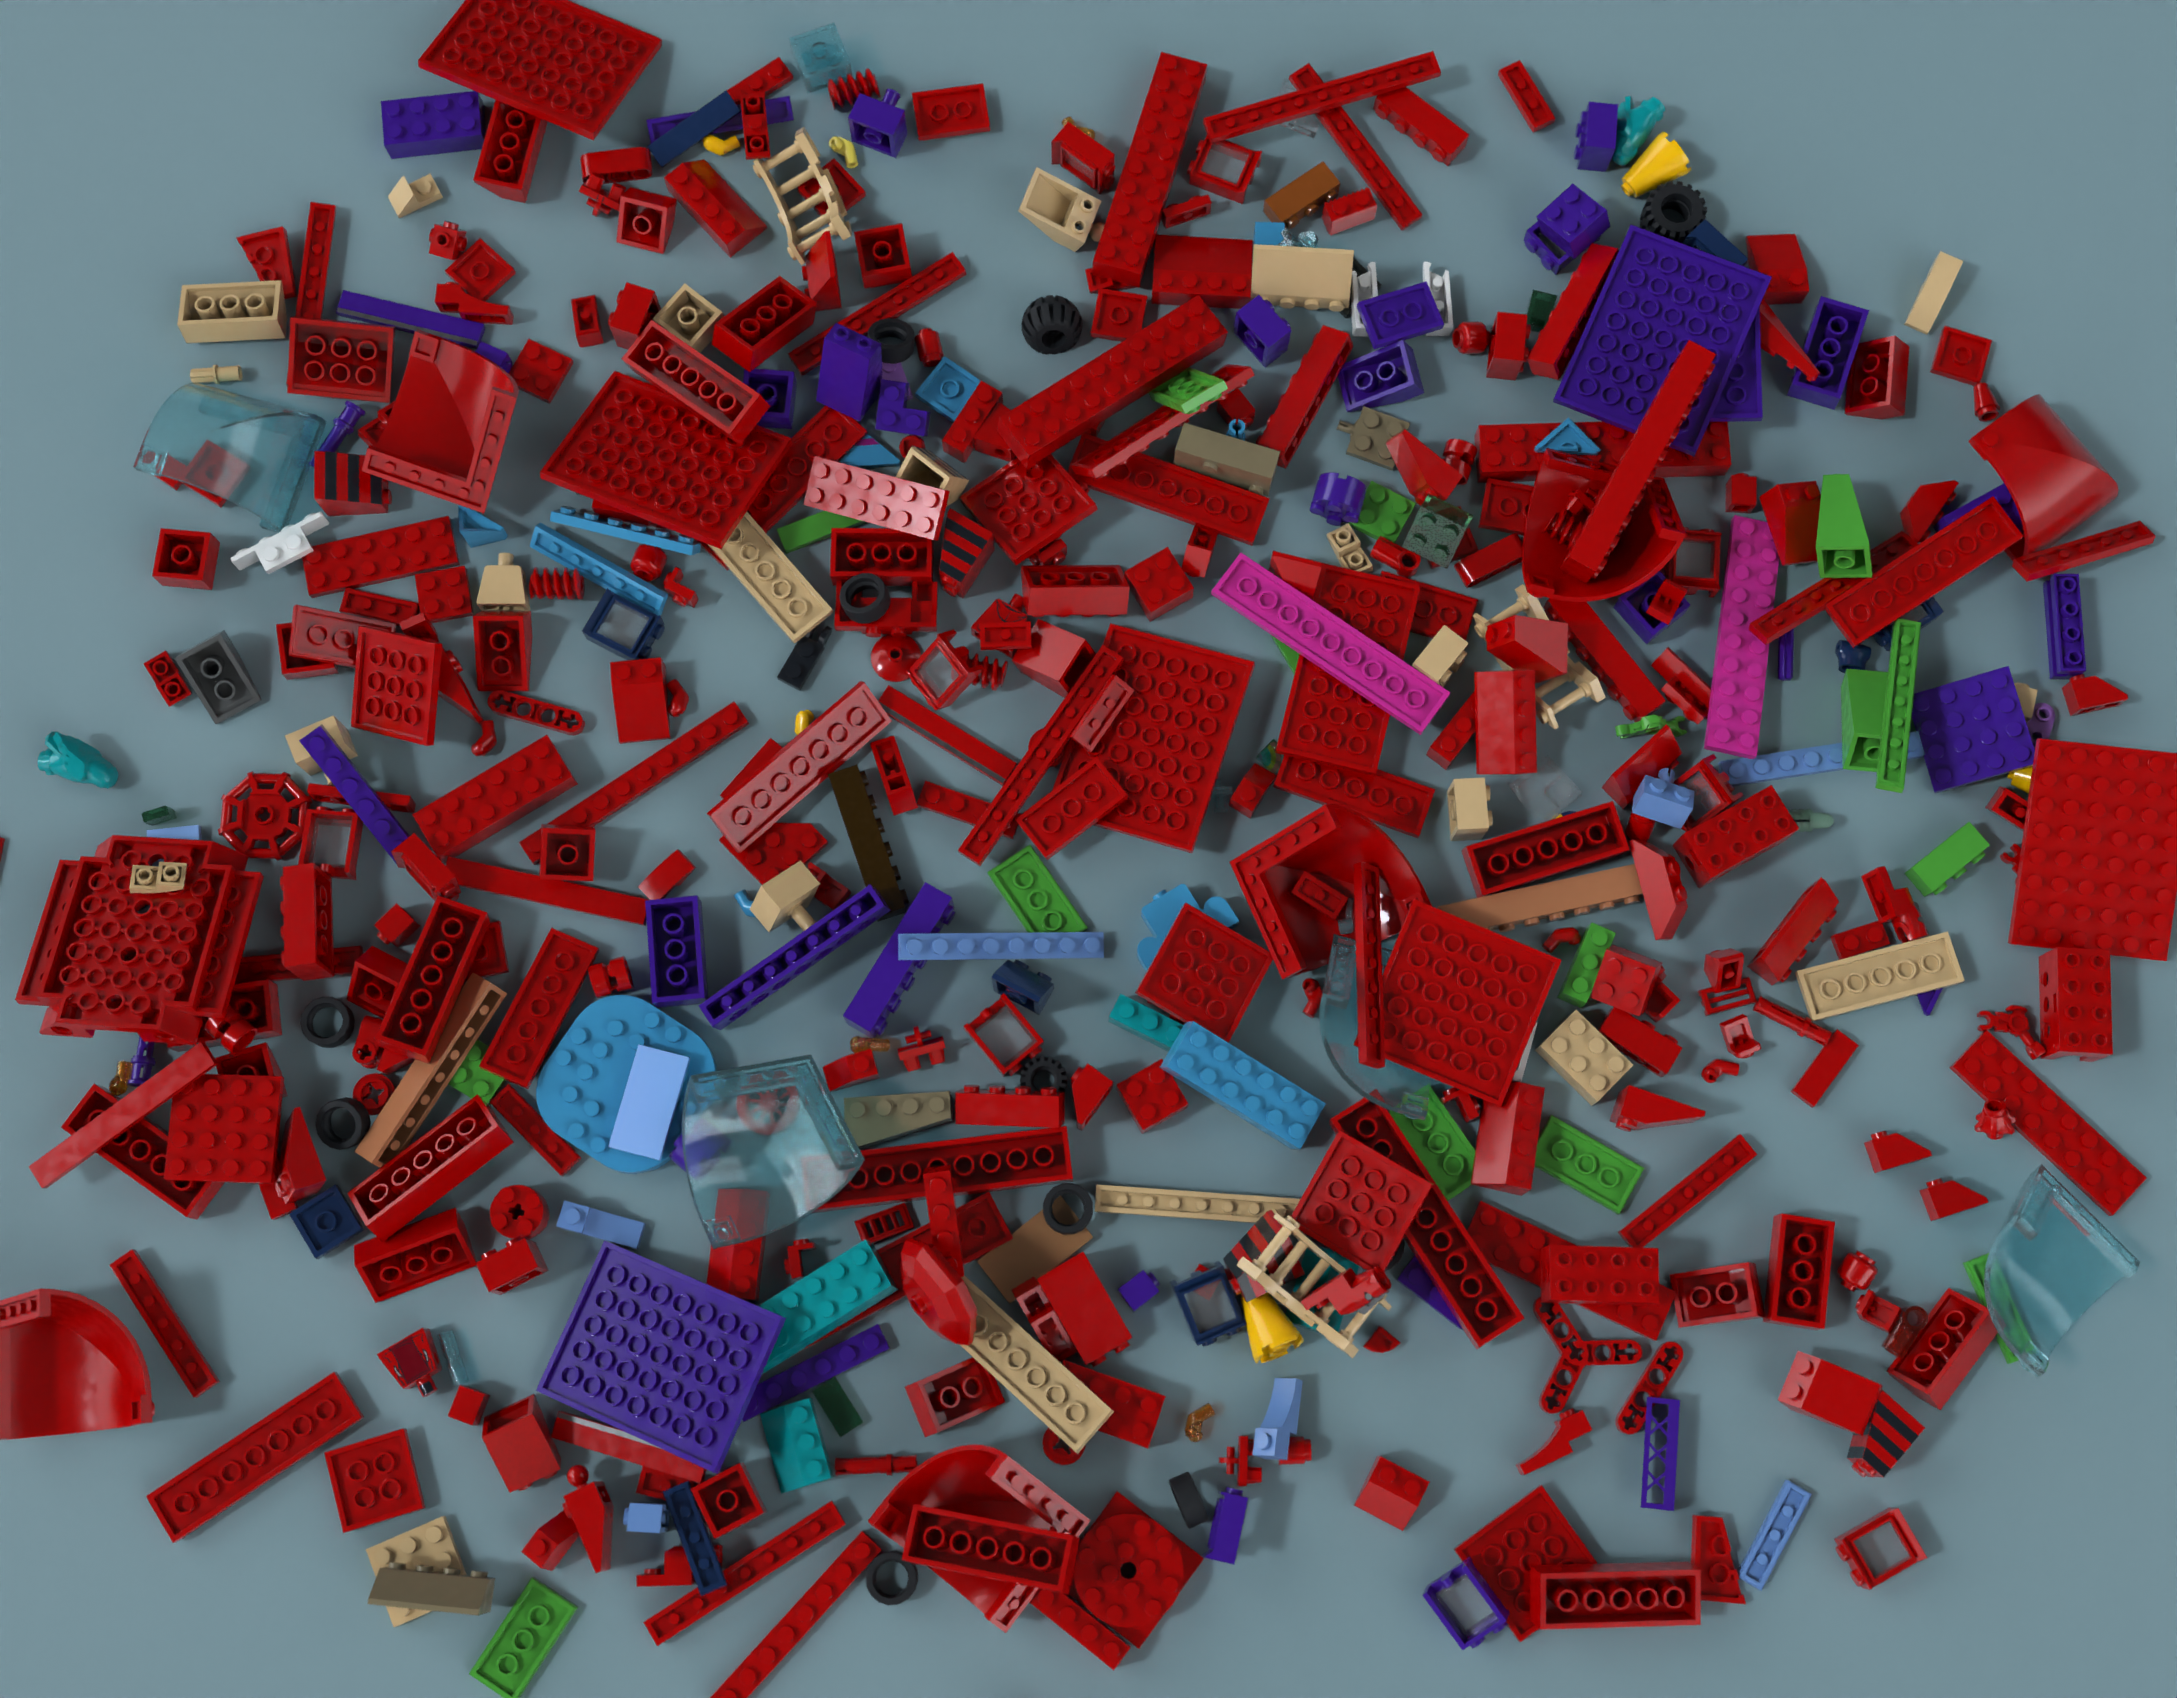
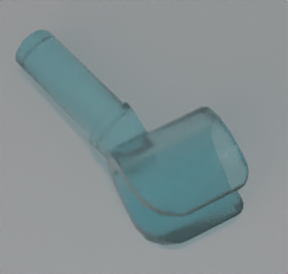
(1346, 925)

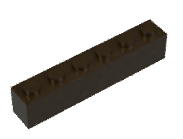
(866, 837)

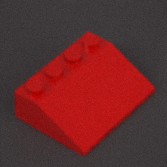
(1202, 266)
(340, 359)

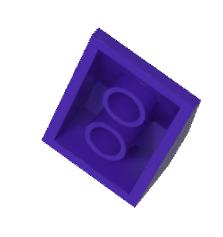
(1380, 378)

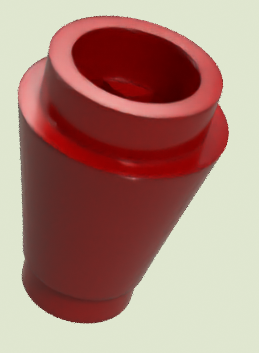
(1985, 404)

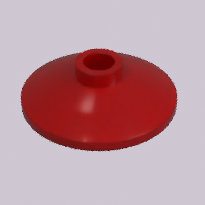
(894, 668)

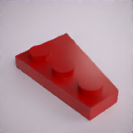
(271, 257)
(1712, 1555)

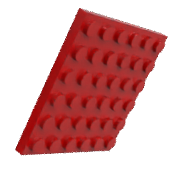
(1461, 1001)

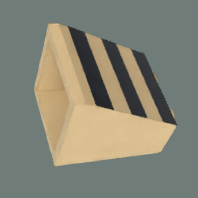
(929, 469)

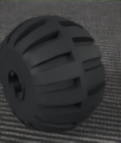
(1051, 325)

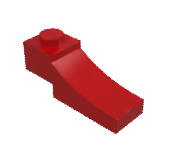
(453, 299)
(1043, 1319)
(1567, 1428)

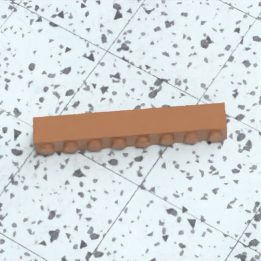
(1551, 899)
(426, 1082)

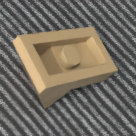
(413, 196)

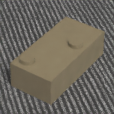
(1227, 459)

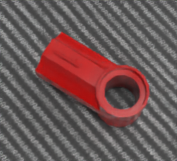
(1393, 555)

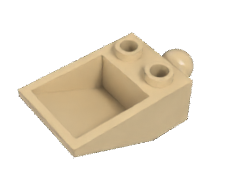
(1059, 209)

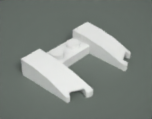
(1365, 287)

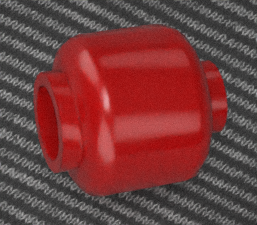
(1471, 337)
(648, 562)
(1857, 1271)

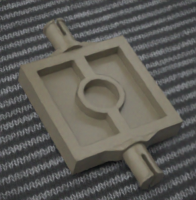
(1370, 436)

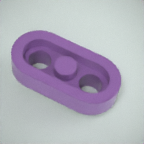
(2041, 726)

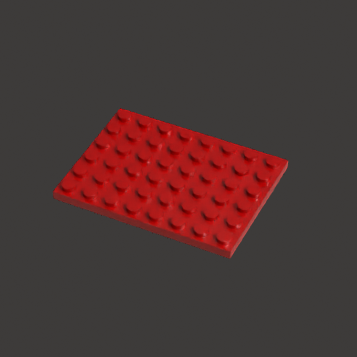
(543, 58)
(663, 461)
(1167, 735)
(2098, 851)

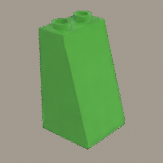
(1841, 534)
(1862, 718)

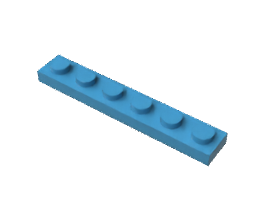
(616, 528)
(597, 569)

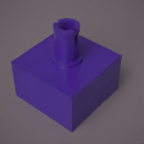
(878, 123)

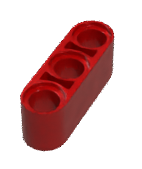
(618, 164)
(1490, 560)

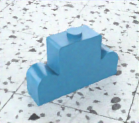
(1163, 911)

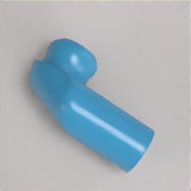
(744, 902)

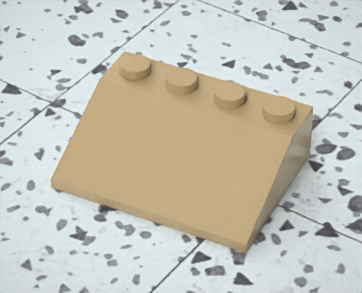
(1302, 276)

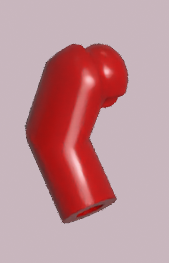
(679, 700)
(486, 741)
(1561, 935)
(1314, 993)
(1717, 1068)

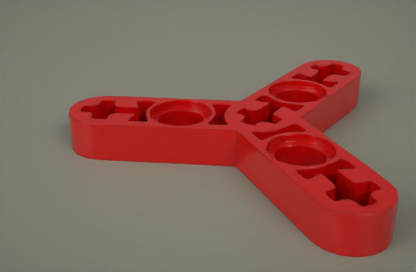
(1573, 1366)

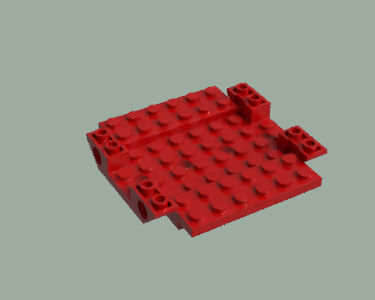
(183, 944)

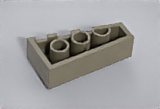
(895, 1116)

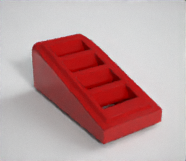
(860, 1224)

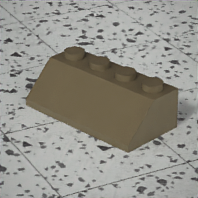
(433, 1590)

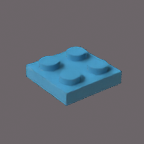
(947, 389)

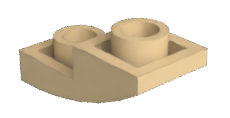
(1348, 549)
(158, 879)

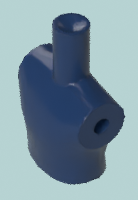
(1851, 657)

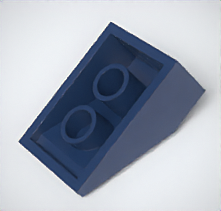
(1023, 985)

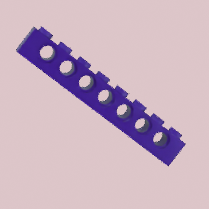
(794, 957)

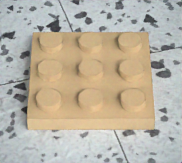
(424, 1545)

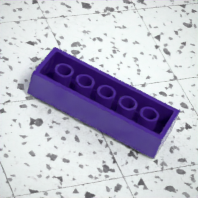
(890, 976)

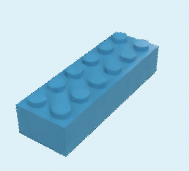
(1242, 1085)

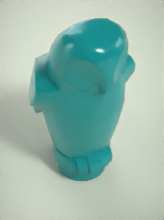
(1635, 127)
(76, 761)

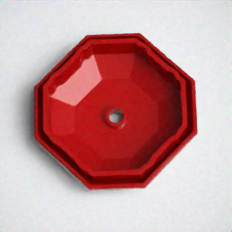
(937, 1292)

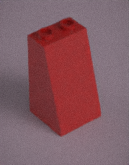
(1085, 1310)

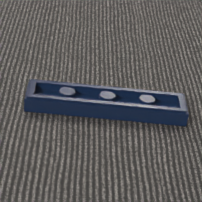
(694, 129)
(695, 1538)

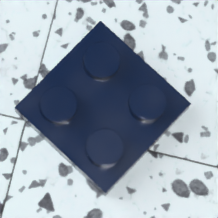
(326, 1221)

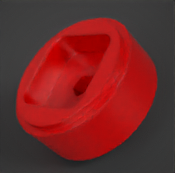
(910, 441)

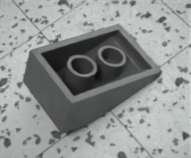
(218, 677)

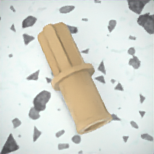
(216, 374)

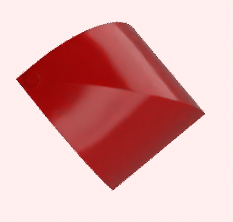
(446, 424)
(2045, 471)
(1643, 546)
(1326, 847)
(68, 1367)
(984, 1485)

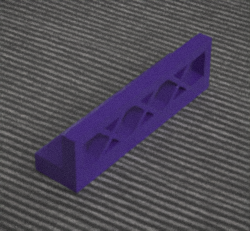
(1671, 1454)

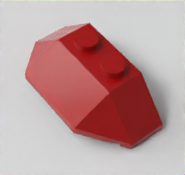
(1661, 888)

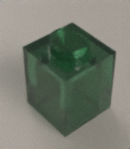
(1539, 309)

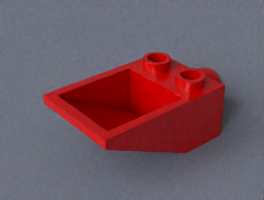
(453, 688)
(592, 1514)

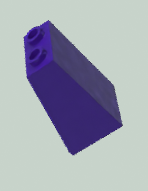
(849, 372)

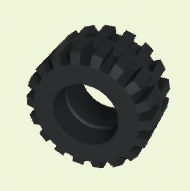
(1677, 198)

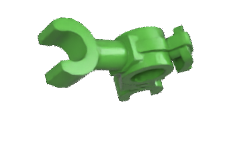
(1650, 725)

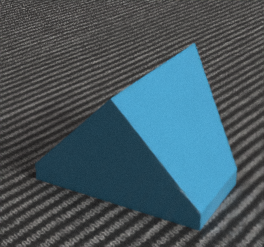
(478, 529)

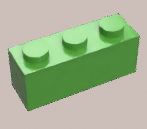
(1948, 860)
(1586, 965)

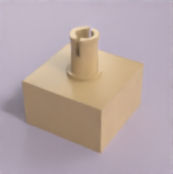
(338, 733)
(786, 898)

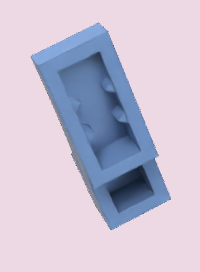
(600, 1225)
(1281, 1420)

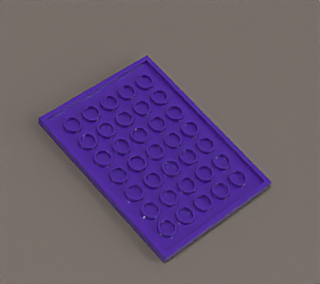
(1643, 319)
(661, 1356)

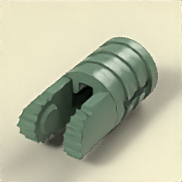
(1811, 819)

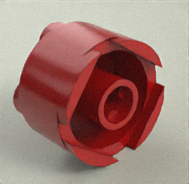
(516, 1198)

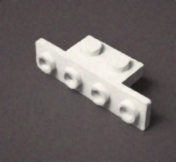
(282, 547)

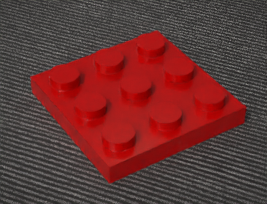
(374, 1480)

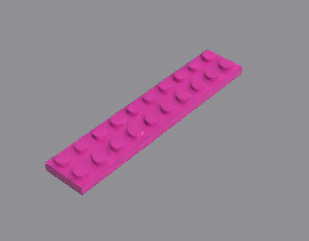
(1330, 643)
(1739, 654)

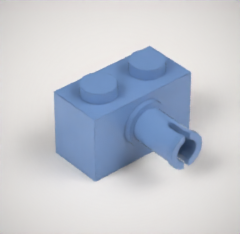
(1663, 800)

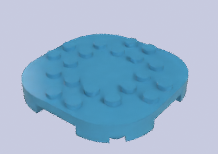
(590, 1069)

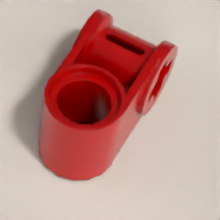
(366, 1042)

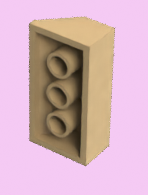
(232, 311)

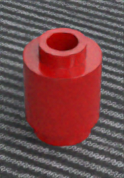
(929, 347)
(1639, 827)
(1298, 1451)

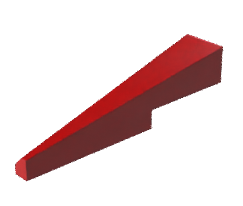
(1777, 340)

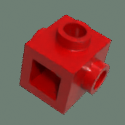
(447, 240)

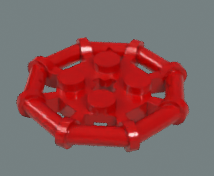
(273, 827)

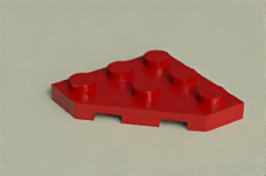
(779, 849)

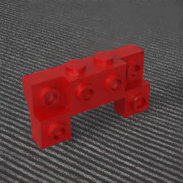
(901, 617)

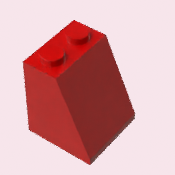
(1530, 645)

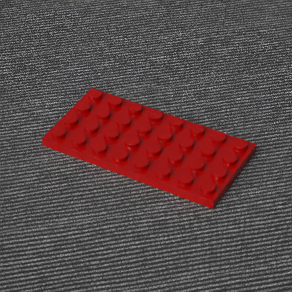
(1324, 716)

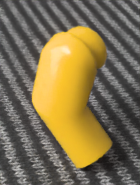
(720, 146)
(803, 720)

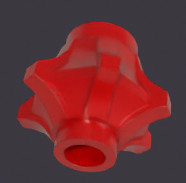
(1995, 1120)

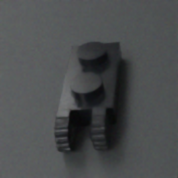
(803, 659)

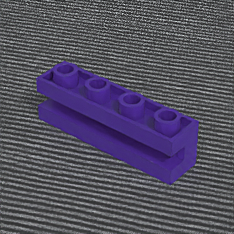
(2064, 626)

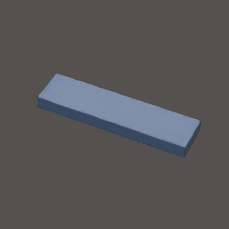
(1773, 1535)

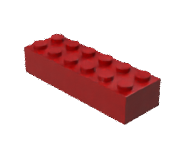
(696, 382)
(495, 799)
(1545, 849)
(432, 979)
(142, 1155)
(429, 1168)
(991, 1549)
(1615, 1595)

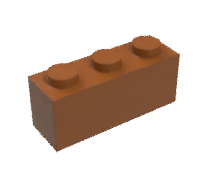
(1302, 196)

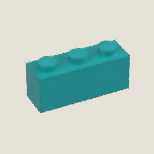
(1145, 1022)

